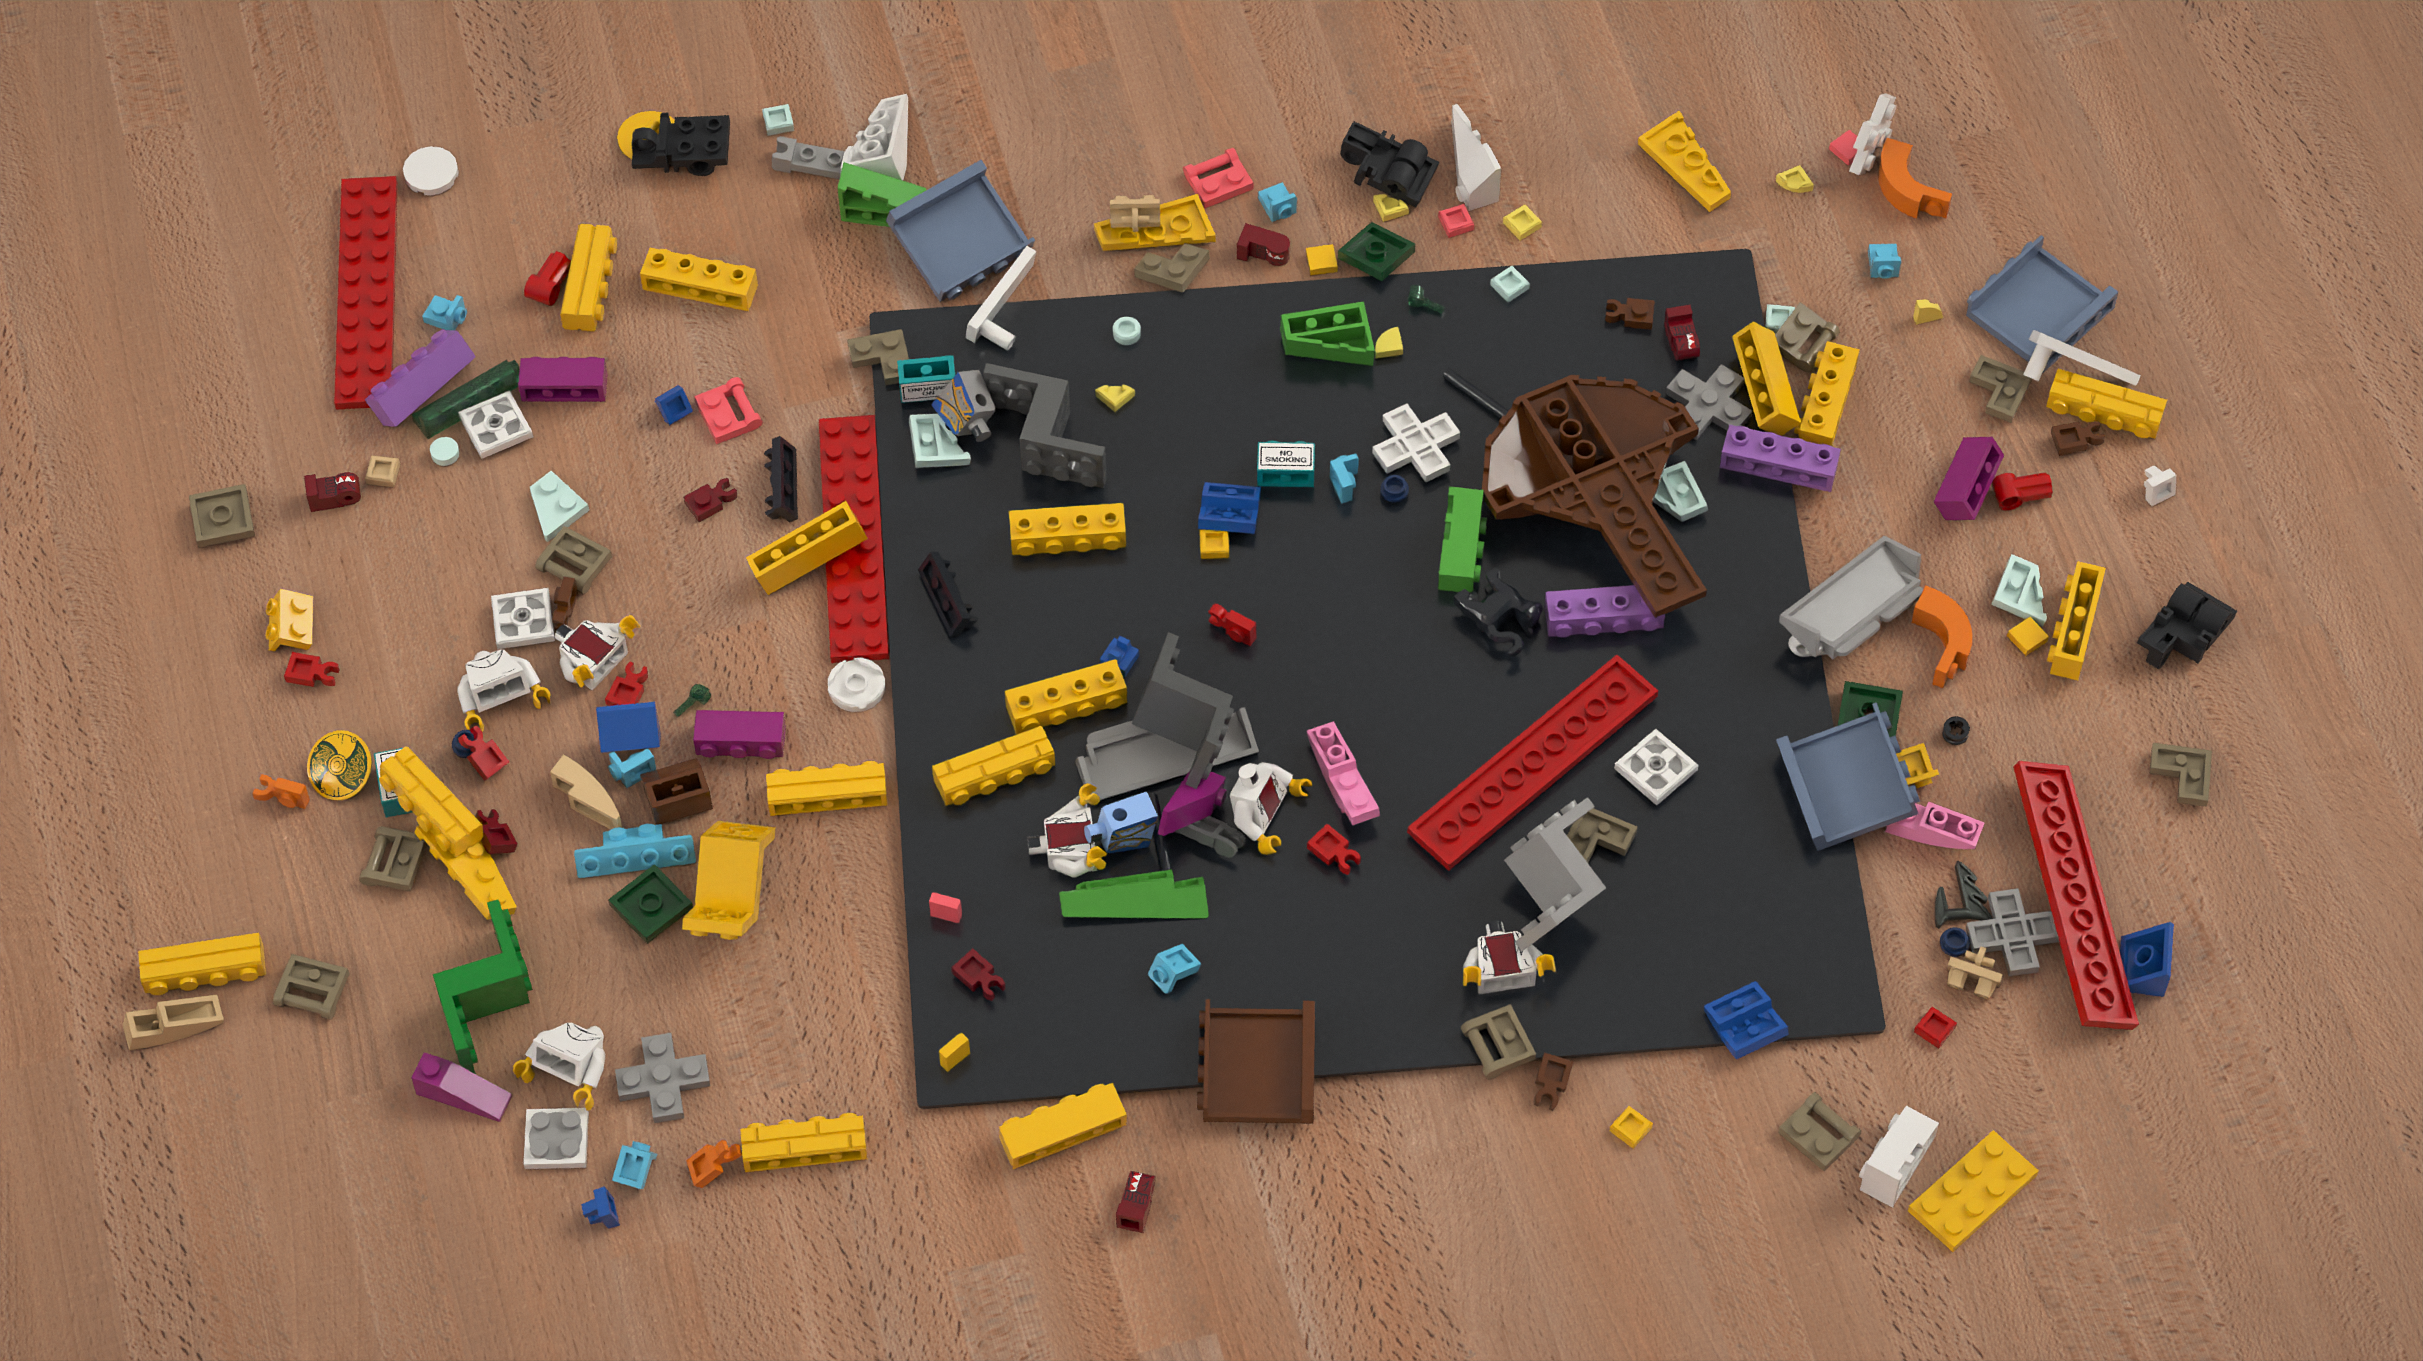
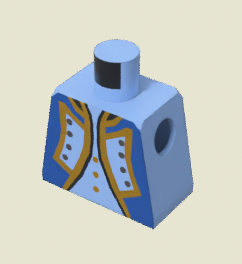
(1124, 824)

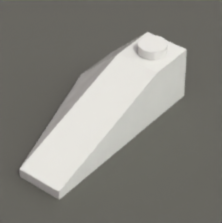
(884, 141)
(1475, 163)

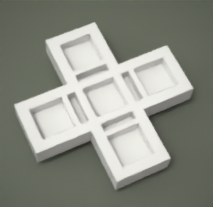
(1873, 134)
(1416, 442)

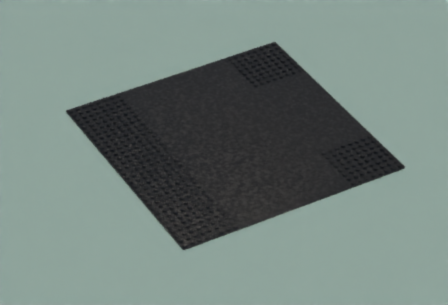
(1358, 636)

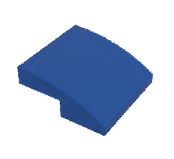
(1229, 508)
(1746, 1020)

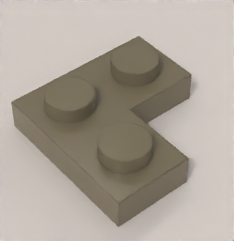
(1173, 273)
(879, 348)
(2006, 382)
(2188, 764)
(1603, 830)

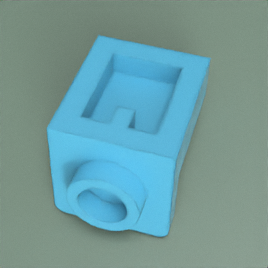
(1278, 202)
(1884, 260)
(445, 313)
(1342, 476)
(630, 770)
(1172, 966)
(634, 1165)

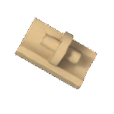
(1135, 212)
(1987, 979)

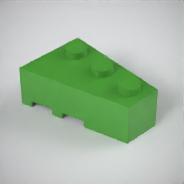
(869, 196)
(1329, 334)
(1461, 540)

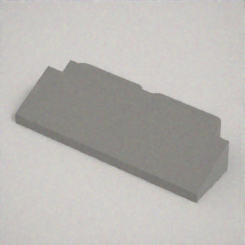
(1856, 599)
(1134, 758)

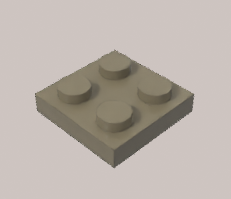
(221, 515)

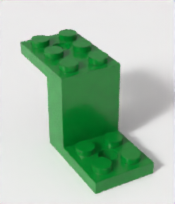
(483, 986)

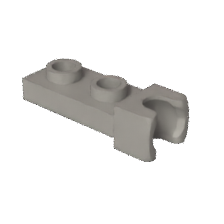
(806, 158)

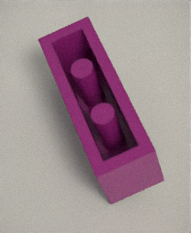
(563, 379)
(1968, 478)
(739, 733)

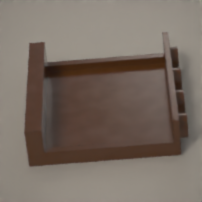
(1257, 1064)

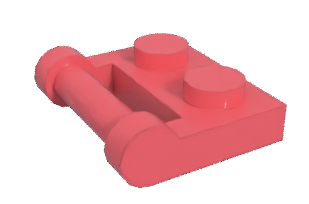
(1220, 185)
(719, 414)

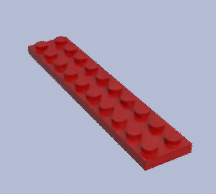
(365, 288)
(857, 575)
(1532, 762)
(2075, 896)

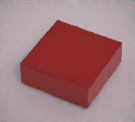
(1935, 1027)

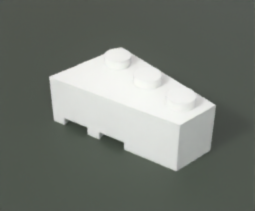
(1897, 1155)

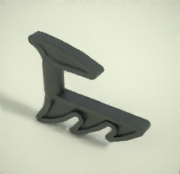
(1970, 898)

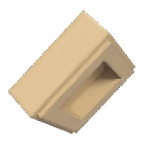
(382, 471)

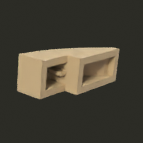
(585, 793)
(171, 1021)

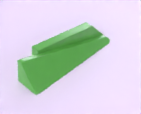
(1137, 897)

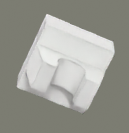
(2159, 485)

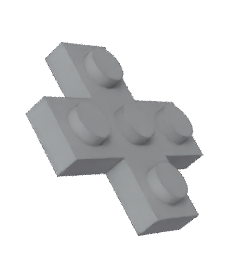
(1711, 400)
(2013, 932)
(662, 1077)

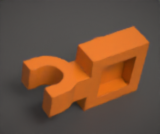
(287, 792)
(707, 1162)

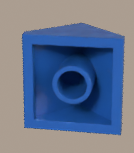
(628, 727)
(2148, 959)

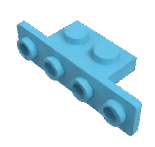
(634, 851)

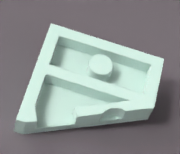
(934, 443)
(1680, 493)
(556, 504)
(2020, 590)

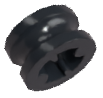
(1956, 722)

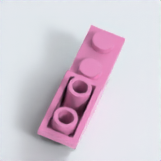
(1342, 774)
(1939, 827)

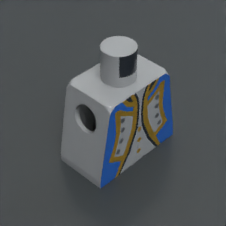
(966, 405)

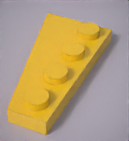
(1680, 155)
(1180, 223)
(475, 872)

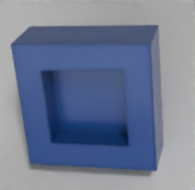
(673, 404)
(1123, 652)
(601, 1209)

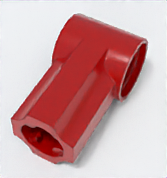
(546, 284)
(2014, 490)

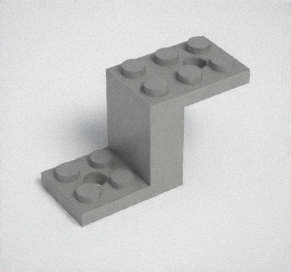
(1553, 871)

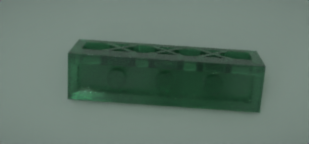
(444, 411)

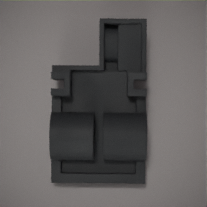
(688, 142)
(1390, 166)
(2186, 624)

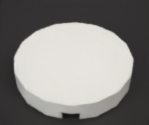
(430, 170)
(856, 685)

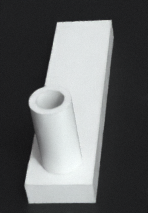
(981, 321)
(2047, 344)

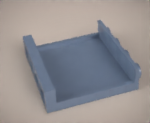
(958, 232)
(2041, 296)
(1849, 779)

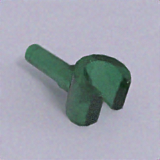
(1416, 299)
(697, 693)

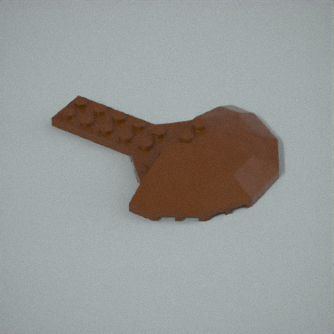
(1596, 460)

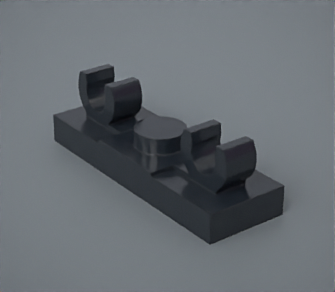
(783, 480)
(946, 594)

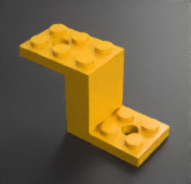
(728, 879)

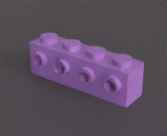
(420, 377)
(1780, 458)
(1598, 611)

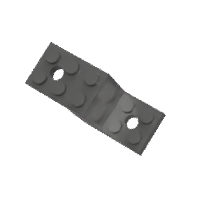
(1047, 411)
(1184, 711)

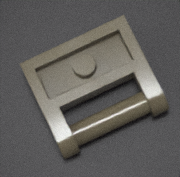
(1797, 330)
(578, 552)
(401, 863)
(314, 978)
(1507, 1036)
(1814, 1139)

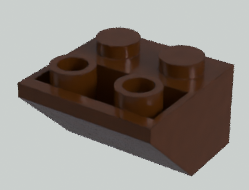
(677, 791)

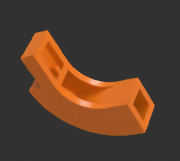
(1903, 190)
(1950, 623)

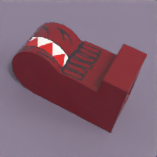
(1263, 245)
(1681, 332)
(332, 491)
(1136, 1202)

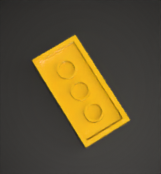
(1973, 1190)

